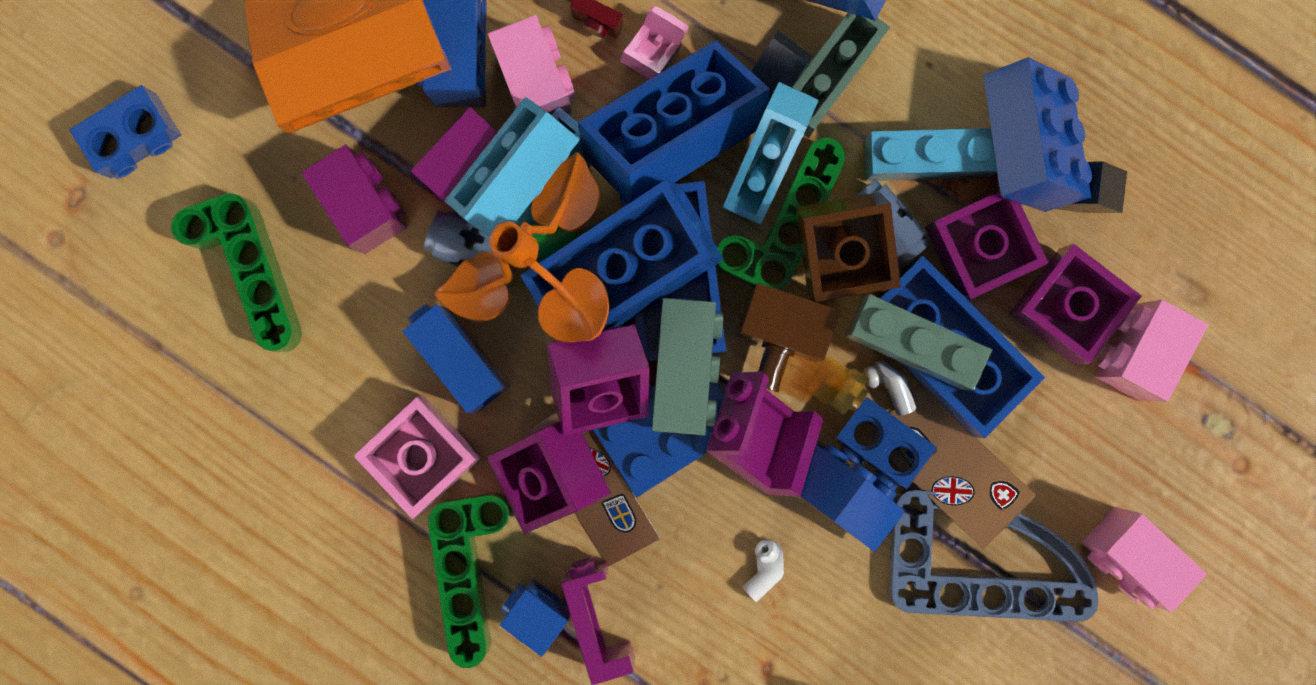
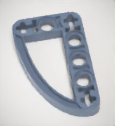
(973, 586)

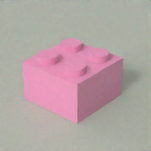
(529, 67)
(1150, 351)
(417, 456)
(1143, 559)

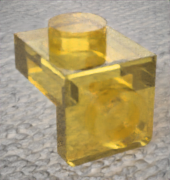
(838, 386)

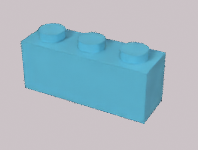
(770, 152)
(929, 154)
(512, 168)

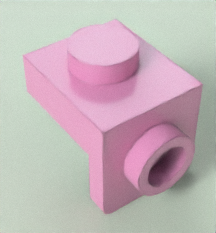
(655, 43)

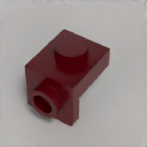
(597, 17)

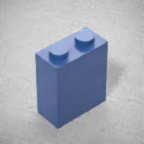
(455, 357)

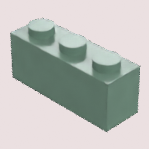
(839, 63)
(918, 343)
(686, 367)

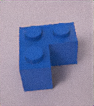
(850, 496)

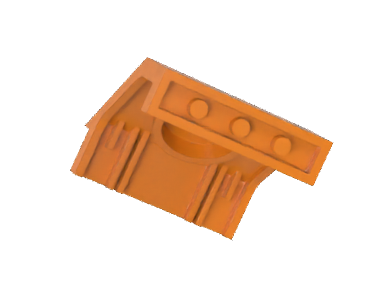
(338, 54)

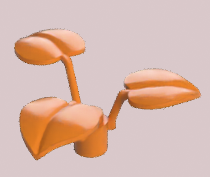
(577, 305)

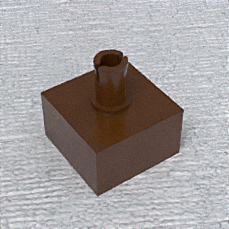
(848, 246)
(786, 328)

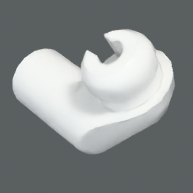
(896, 384)
(769, 568)

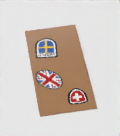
(966, 475)
(617, 520)

